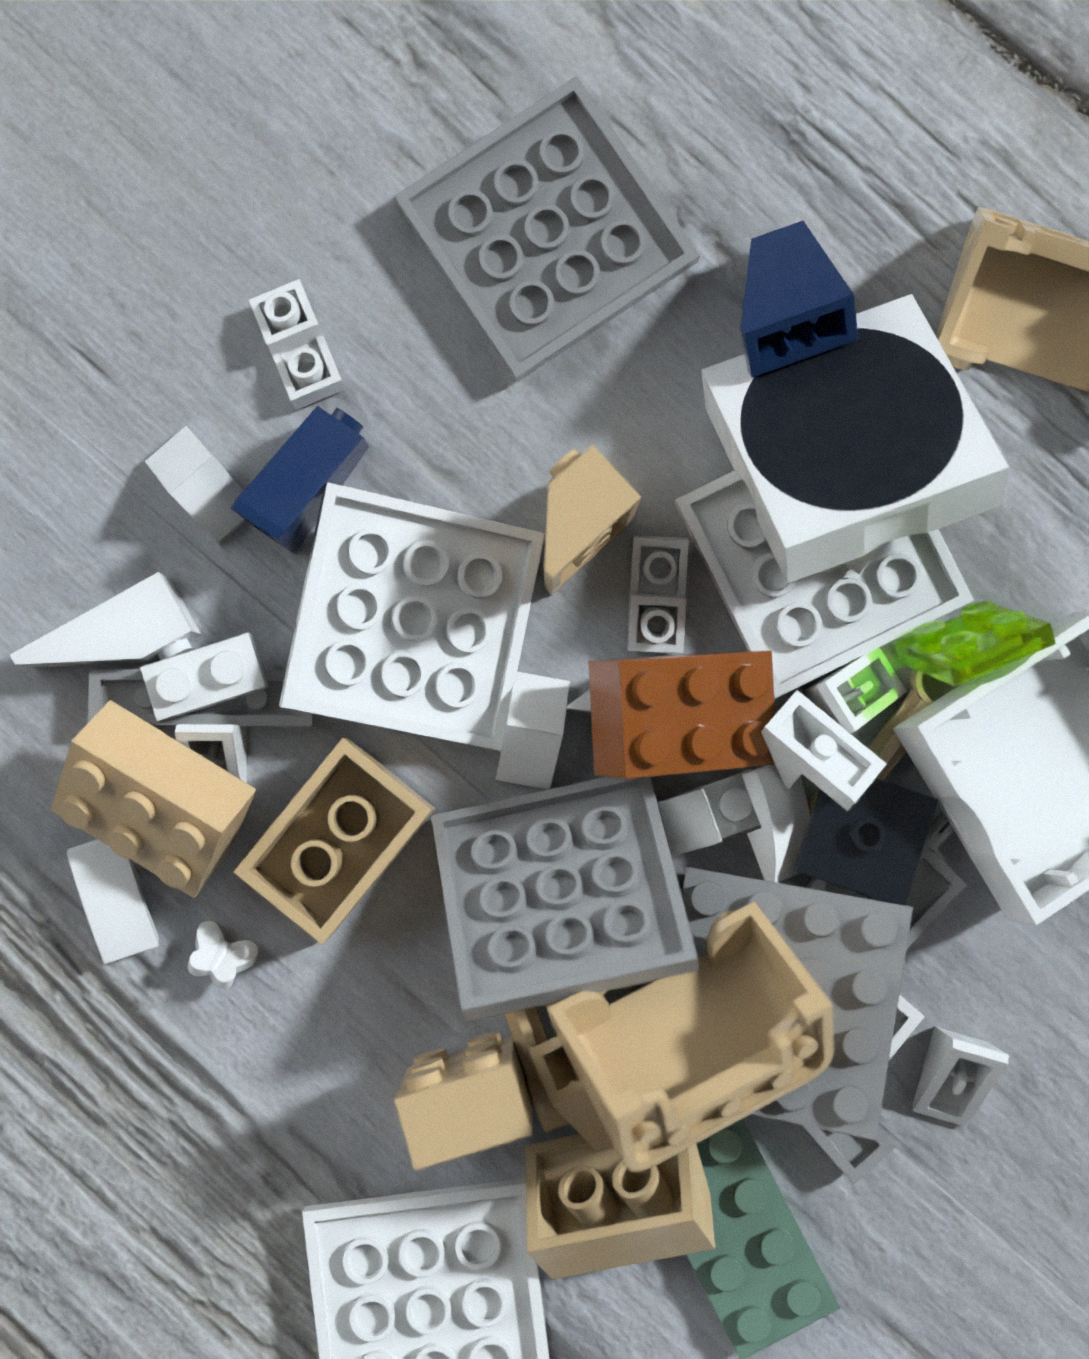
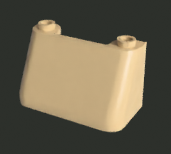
(1020, 300)
(699, 1043)

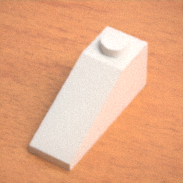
(131, 627)

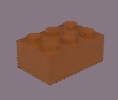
(680, 713)

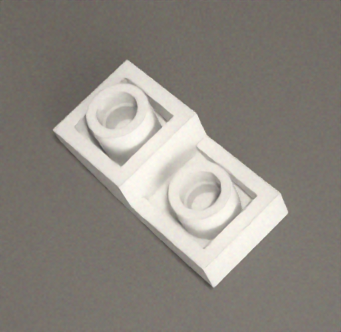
(297, 344)
(657, 594)
(783, 821)
(112, 901)

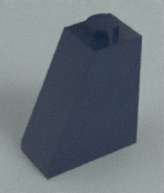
(793, 301)
(289, 489)

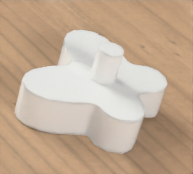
(218, 957)

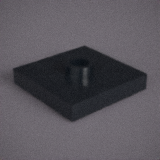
(872, 844)

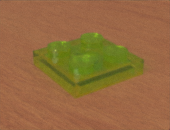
(974, 642)

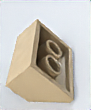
(584, 513)
(600, 1215)

